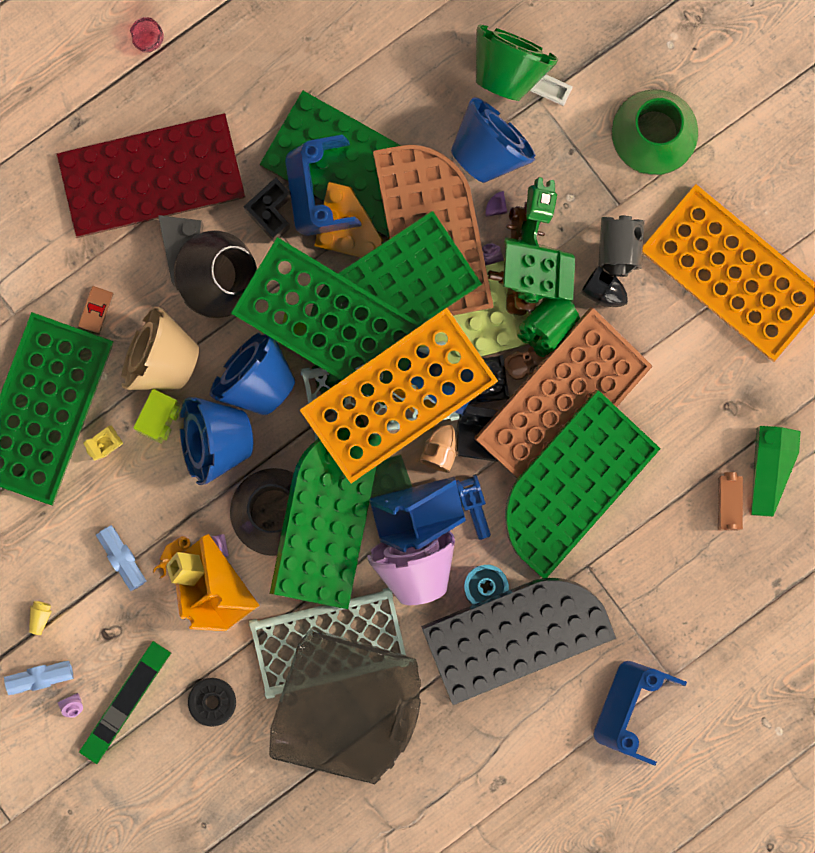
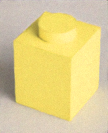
(185, 568)

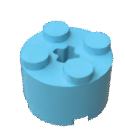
(480, 575)

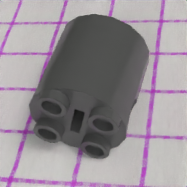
(621, 245)

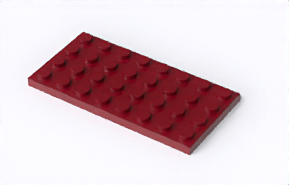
(150, 175)

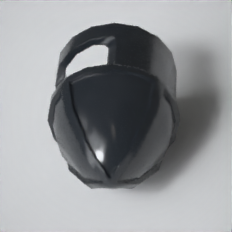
(605, 289)

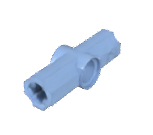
(121, 558)
(38, 677)

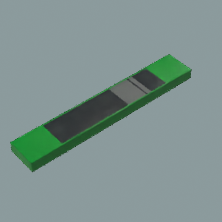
(125, 702)

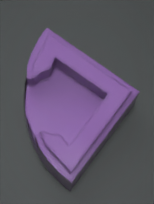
(496, 205)

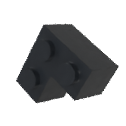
(264, 209)

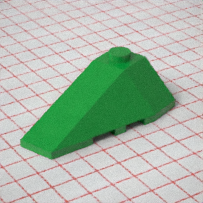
(773, 462)

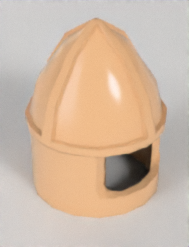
(440, 449)

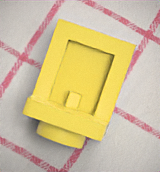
(103, 443)

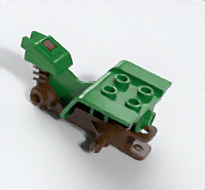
(532, 268)

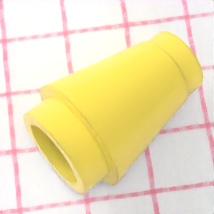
(38, 617)

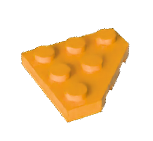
(351, 241)

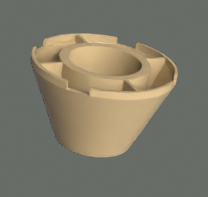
(159, 355)

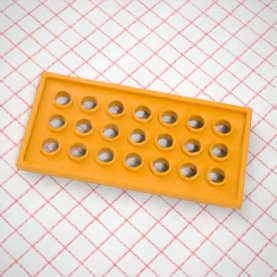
(719, 274)
(427, 417)

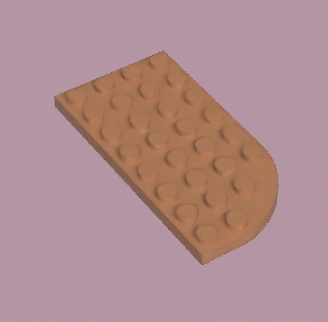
(422, 181)

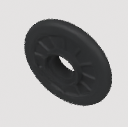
(226, 702)

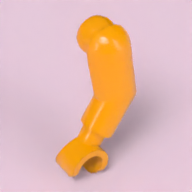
(178, 545)

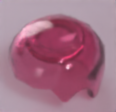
(147, 34)

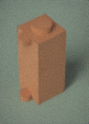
(730, 502)

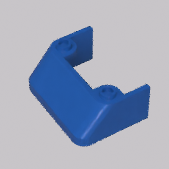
(308, 217)
(620, 703)

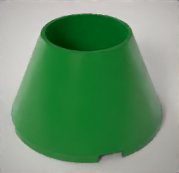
(509, 63)
(650, 156)

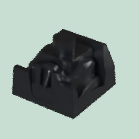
(499, 390)

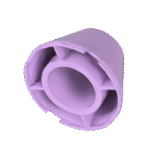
(418, 573)

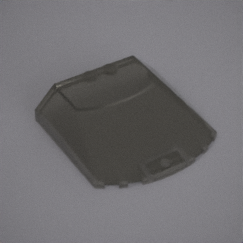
(346, 707)

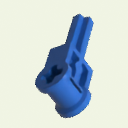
(472, 500)

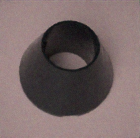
(196, 277)
(242, 504)

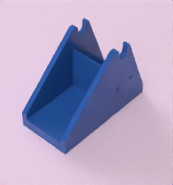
(417, 514)

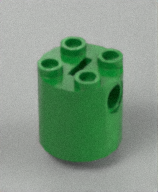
(548, 325)

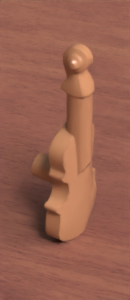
(520, 364)

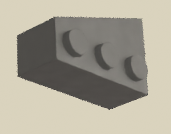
(175, 234)

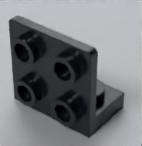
(468, 426)

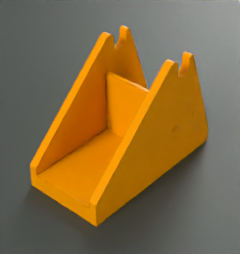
(218, 596)

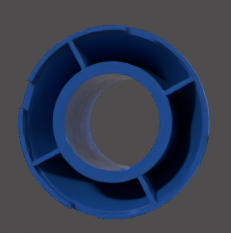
(488, 144)
(255, 377)
(213, 438)

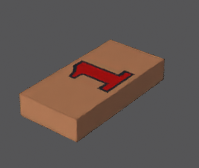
(95, 310)

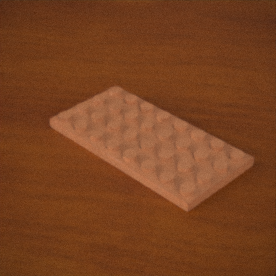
(585, 361)

